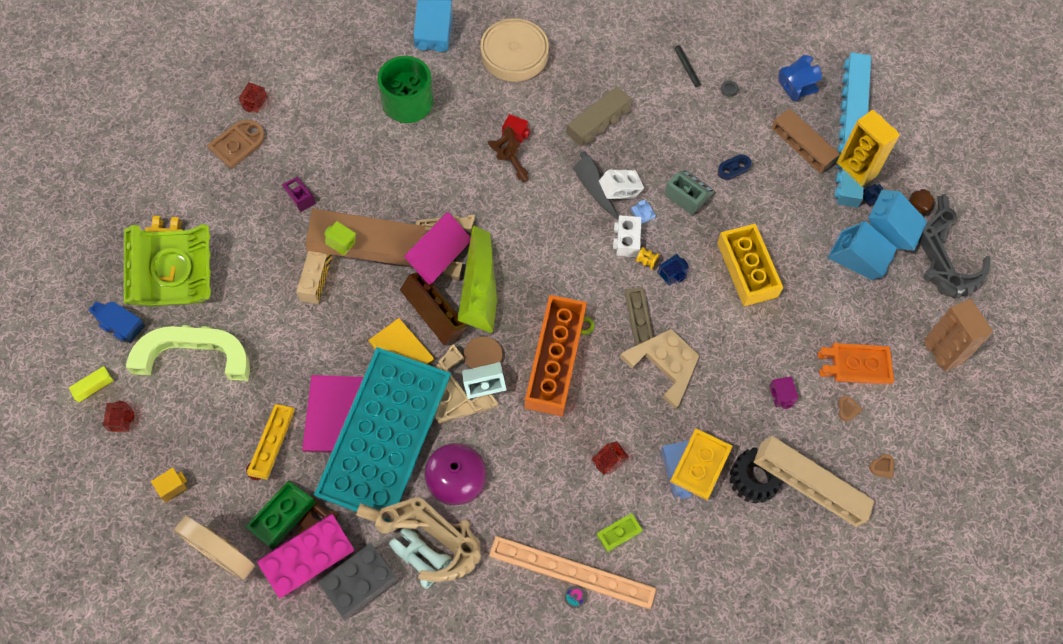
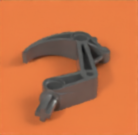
(945, 274)

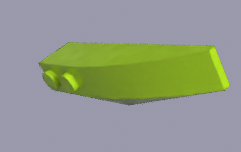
(479, 285)

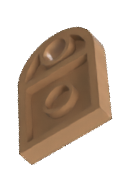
(237, 142)

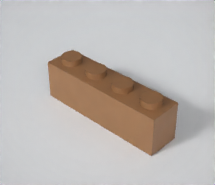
(805, 141)

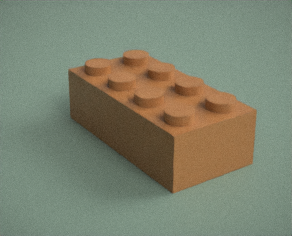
(958, 335)

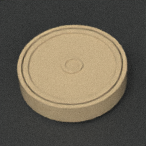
(514, 50)
(214, 547)

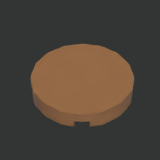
(482, 352)

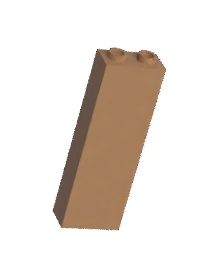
(375, 238)

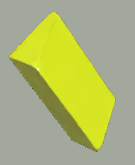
(90, 384)

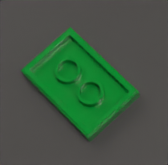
(280, 514)

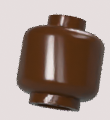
(922, 201)

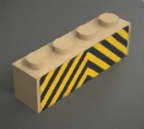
(313, 277)

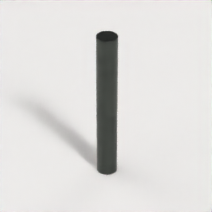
(687, 66)

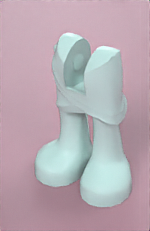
(417, 545)

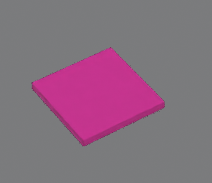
(327, 410)

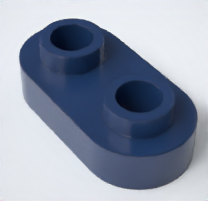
(732, 166)

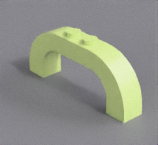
(153, 343)

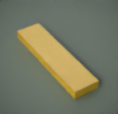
(270, 442)

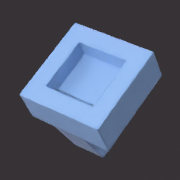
(644, 211)

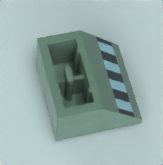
(688, 191)

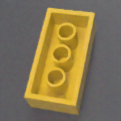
(867, 147)
(749, 265)

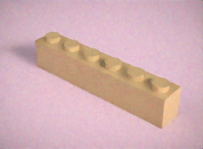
(814, 481)

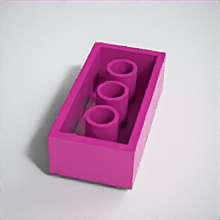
(305, 555)

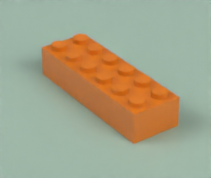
(555, 355)

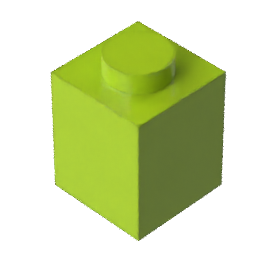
(340, 238)

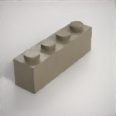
(599, 116)

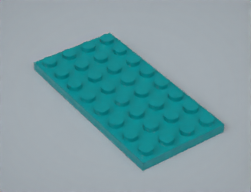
(383, 433)

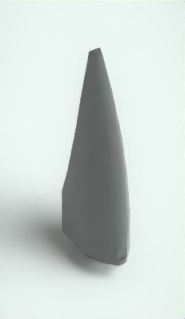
(589, 176)

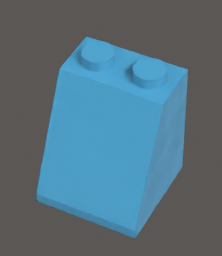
(433, 25)
(897, 220)
(863, 251)

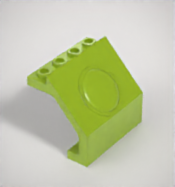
(154, 254)

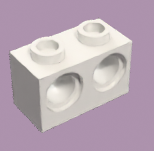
(621, 184)
(630, 236)

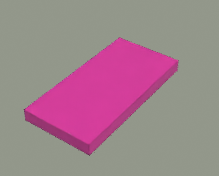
(438, 248)

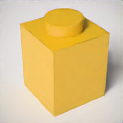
(170, 484)

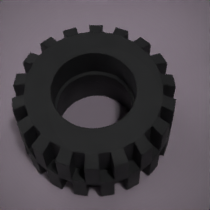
(746, 486)

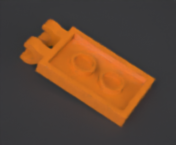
(858, 363)

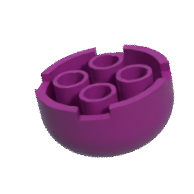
(455, 474)

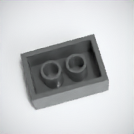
(357, 581)

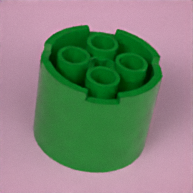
(405, 89)

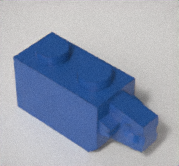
(117, 320)

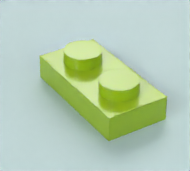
(619, 532)

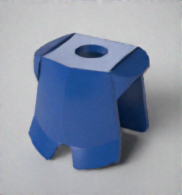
(800, 78)

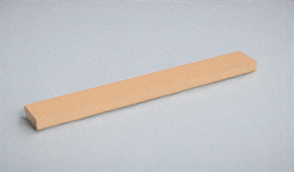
(572, 572)

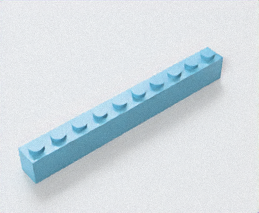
(853, 107)

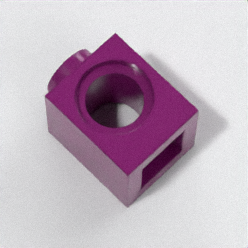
(784, 392)

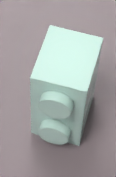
(484, 380)

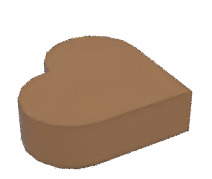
(848, 408)
(883, 466)

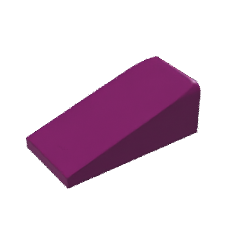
(300, 195)

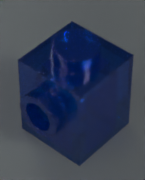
(673, 270)

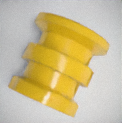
(649, 254)

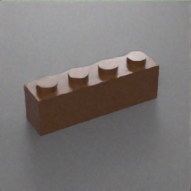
(433, 308)

